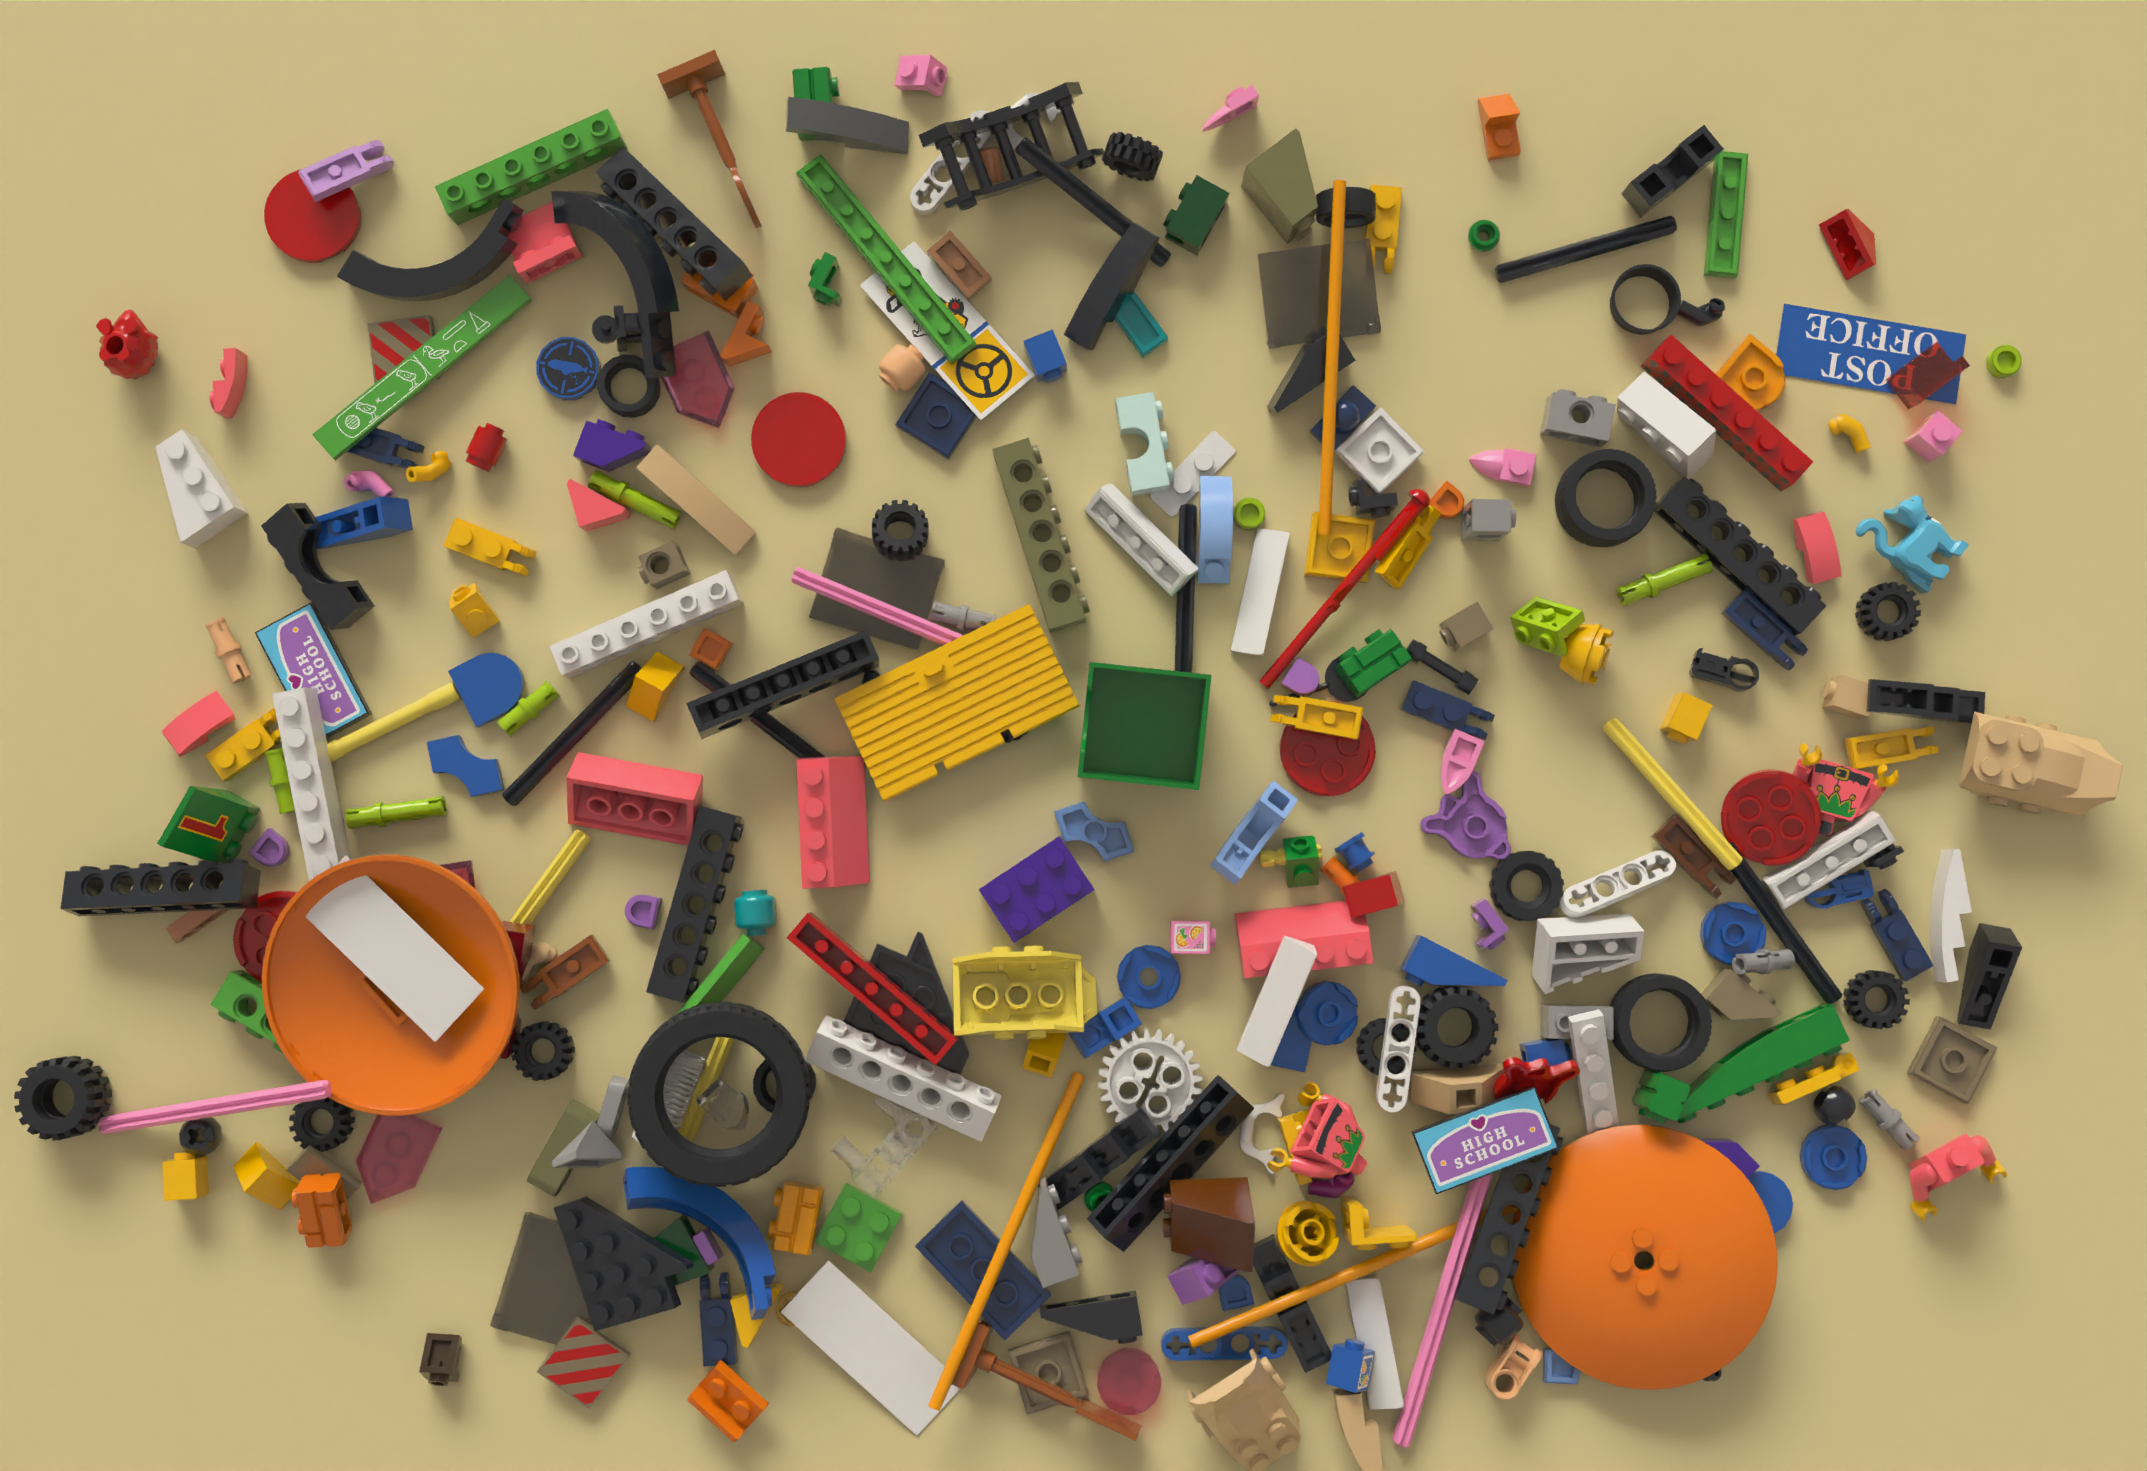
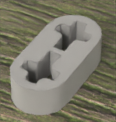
(613, 1105)

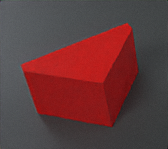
(1373, 894)

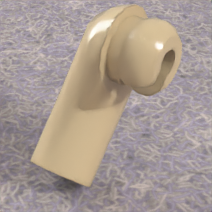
(540, 953)

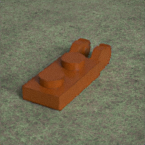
(567, 970)

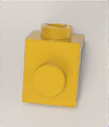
(472, 609)

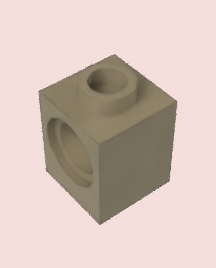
(677, 565)
(1465, 627)

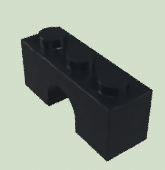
(1673, 171)

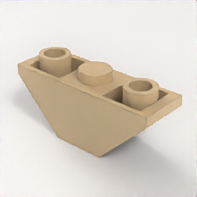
(1454, 1089)

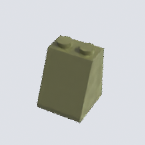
(1283, 187)

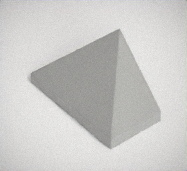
(588, 1150)

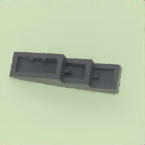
(847, 125)

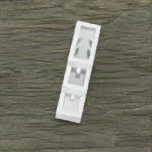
(1948, 901)

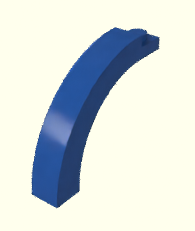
(720, 1213)

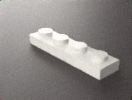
(1595, 1074)

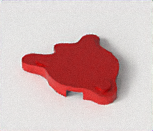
(1539, 1073)

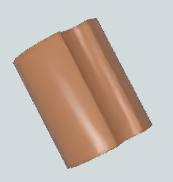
(993, 163)

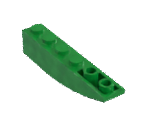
(1766, 1057)

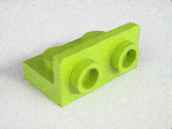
(1546, 624)

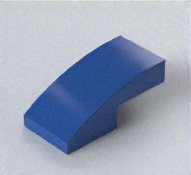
(1106, 1027)

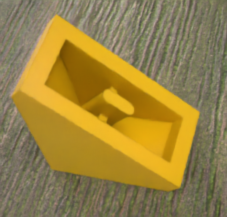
(653, 685)
(265, 1177)
(746, 1327)

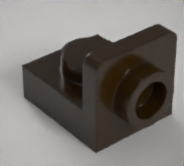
(440, 1358)

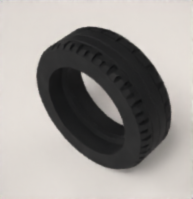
(703, 1164)

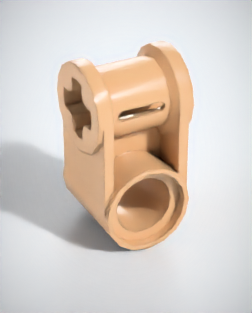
(1514, 1365)

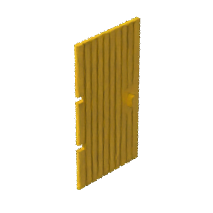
(956, 702)

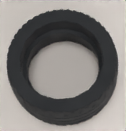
(1628, 468)
(1698, 1026)

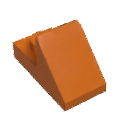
(1499, 126)
(741, 344)

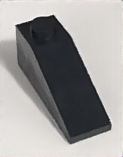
(1307, 370)
(1987, 974)
(1104, 1316)

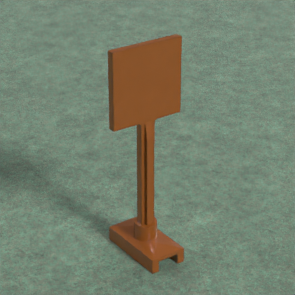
(978, 1357)

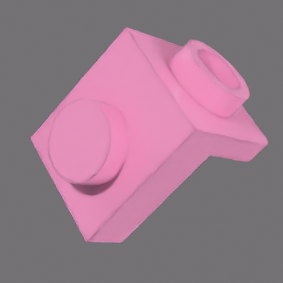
(921, 73)

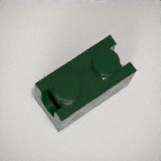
(1196, 214)

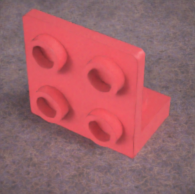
(542, 244)

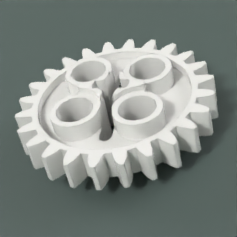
(1122, 1069)

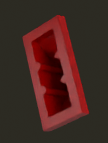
(1850, 243)

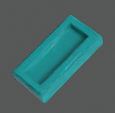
(1140, 325)

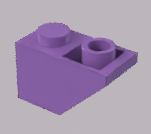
(1199, 1279)

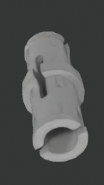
(960, 616)
(1763, 961)
(1889, 1119)

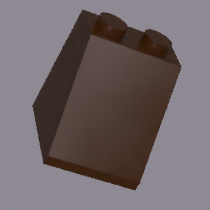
(1211, 1220)

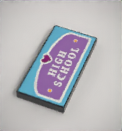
(309, 658)
(1485, 1139)

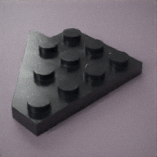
(921, 981)
(618, 1265)

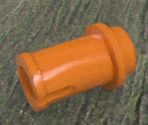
(1339, 873)

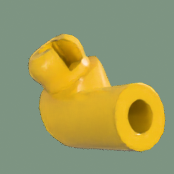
(1853, 429)
(429, 473)

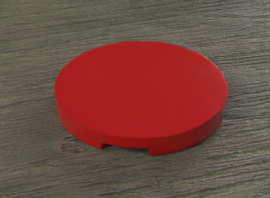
(310, 228)
(798, 439)
(1325, 762)
(1771, 817)
(254, 930)

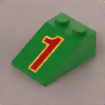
(210, 824)

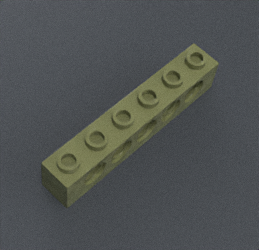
(1009, 460)

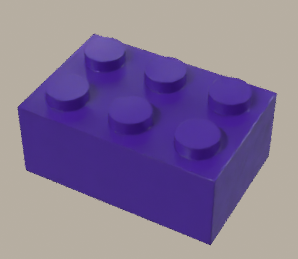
(1036, 889)

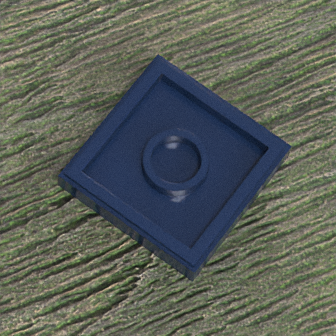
(937, 417)

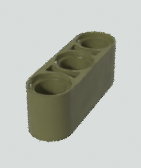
(570, 1125)

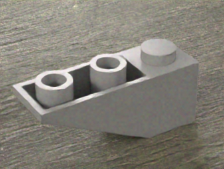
(1050, 1248)

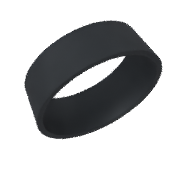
(1663, 278)

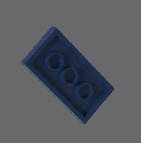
(962, 1250)

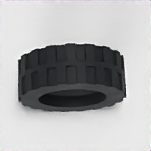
(1551, 886)

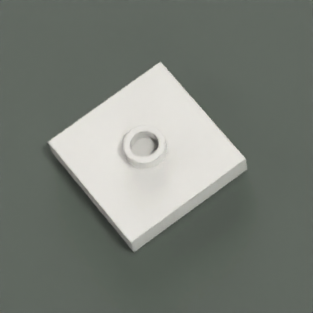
(1379, 451)

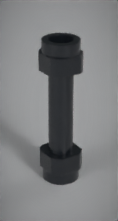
(1464, 681)

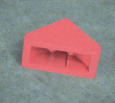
(594, 509)

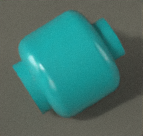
(755, 912)

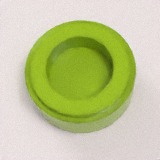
(2004, 361)
(1249, 513)

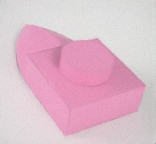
(1237, 103)
(1506, 465)
(1459, 759)

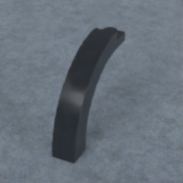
(445, 278)

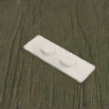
(1203, 461)

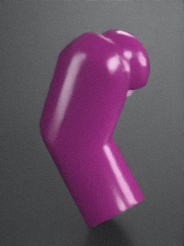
(1332, 1187)

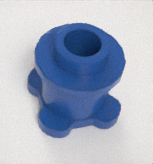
(1356, 853)

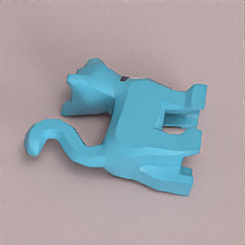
(1914, 551)

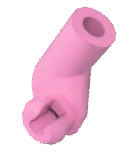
(366, 481)

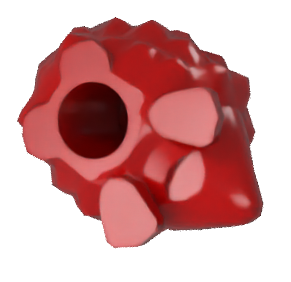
(127, 346)

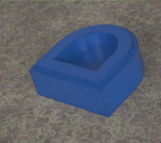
(1235, 1293)

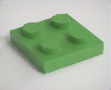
(858, 1227)

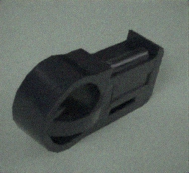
(1718, 670)

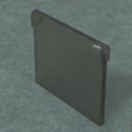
(1298, 290)
(902, 584)
(540, 1285)

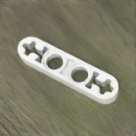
(923, 187)
(1620, 888)
(1393, 1048)

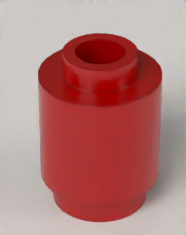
(486, 447)

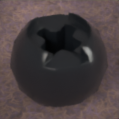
(1834, 1105)
(212, 1134)

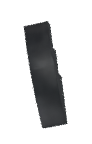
(1111, 284)
(1924, 701)
(1102, 1156)
(1297, 1320)

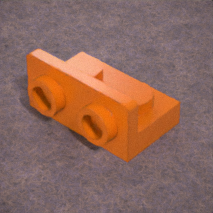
(727, 1401)

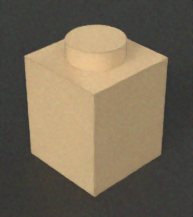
(1846, 696)

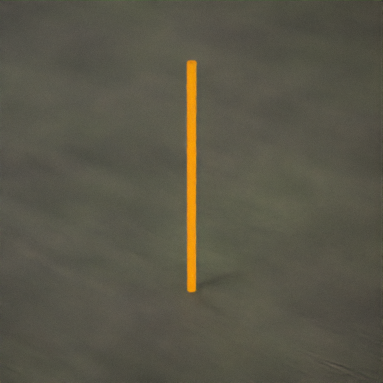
(1332, 355)
(1006, 1242)
(1329, 1283)

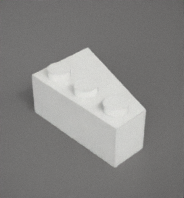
(1667, 425)
(196, 490)
(1580, 946)

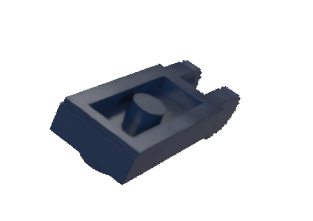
(383, 446)
(1763, 628)
(1443, 709)
(1897, 937)
(717, 1323)

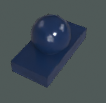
(1350, 412)

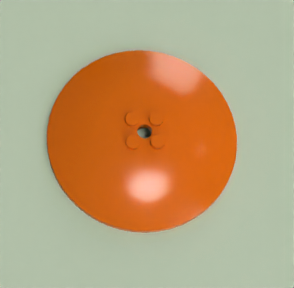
(350, 1032)
(1709, 1246)

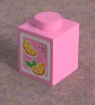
(1933, 436)
(1191, 937)

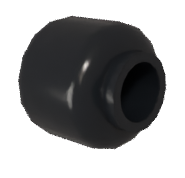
(1502, 1325)

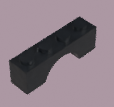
(295, 536)

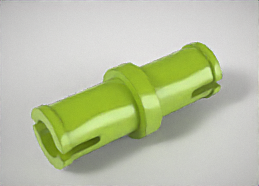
(528, 708)
(280, 780)

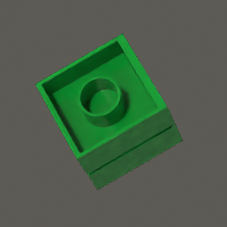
(1144, 725)

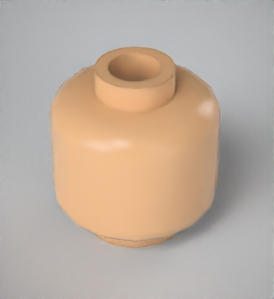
(902, 368)

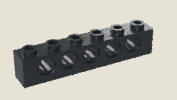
(728, 271)
(1743, 575)
(783, 684)
(84, 896)
(663, 980)
(1173, 1157)
(1471, 1289)

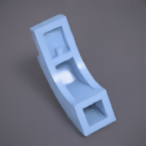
(1215, 529)
(1253, 832)

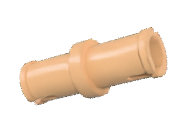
(228, 650)

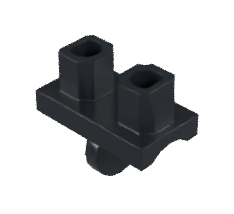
(623, 328)

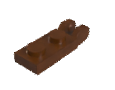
(1691, 854)

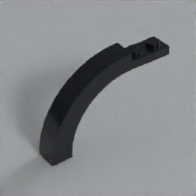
(643, 263)

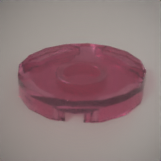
(1129, 1381)

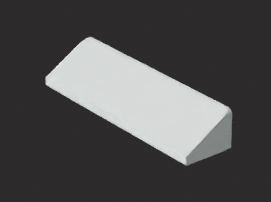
(1140, 539)
(1260, 592)
(1829, 859)
(1277, 1000)
(1373, 1329)

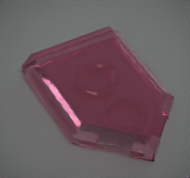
(702, 381)
(395, 1154)

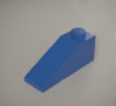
(365, 522)
(1439, 966)

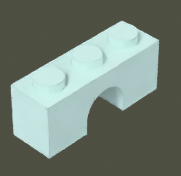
(1140, 416)

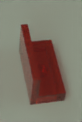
(1925, 375)

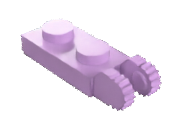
(345, 169)

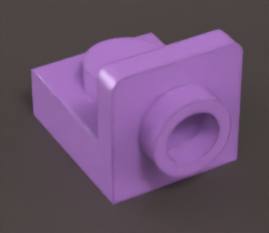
(1487, 918)

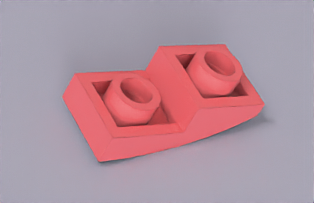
(229, 392)
(1819, 547)
(198, 721)

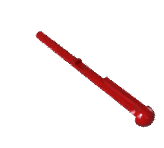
(1378, 550)

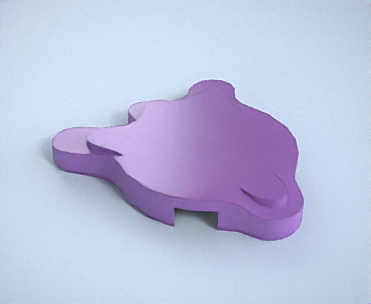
(1470, 824)

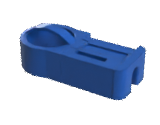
(1844, 890)

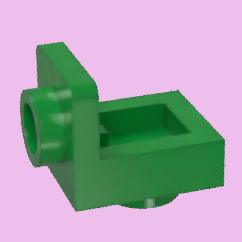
(822, 275)
(1301, 861)

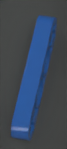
(1224, 1350)

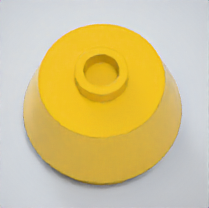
(1586, 652)
(1306, 1233)

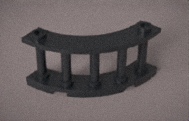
(997, 123)

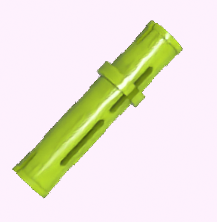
(624, 494)
(1652, 584)
(383, 814)

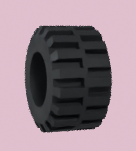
(1481, 1033)
(37, 1097)

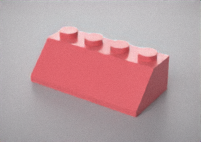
(633, 798)
(833, 821)
(1327, 926)

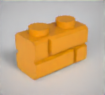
(796, 1218)

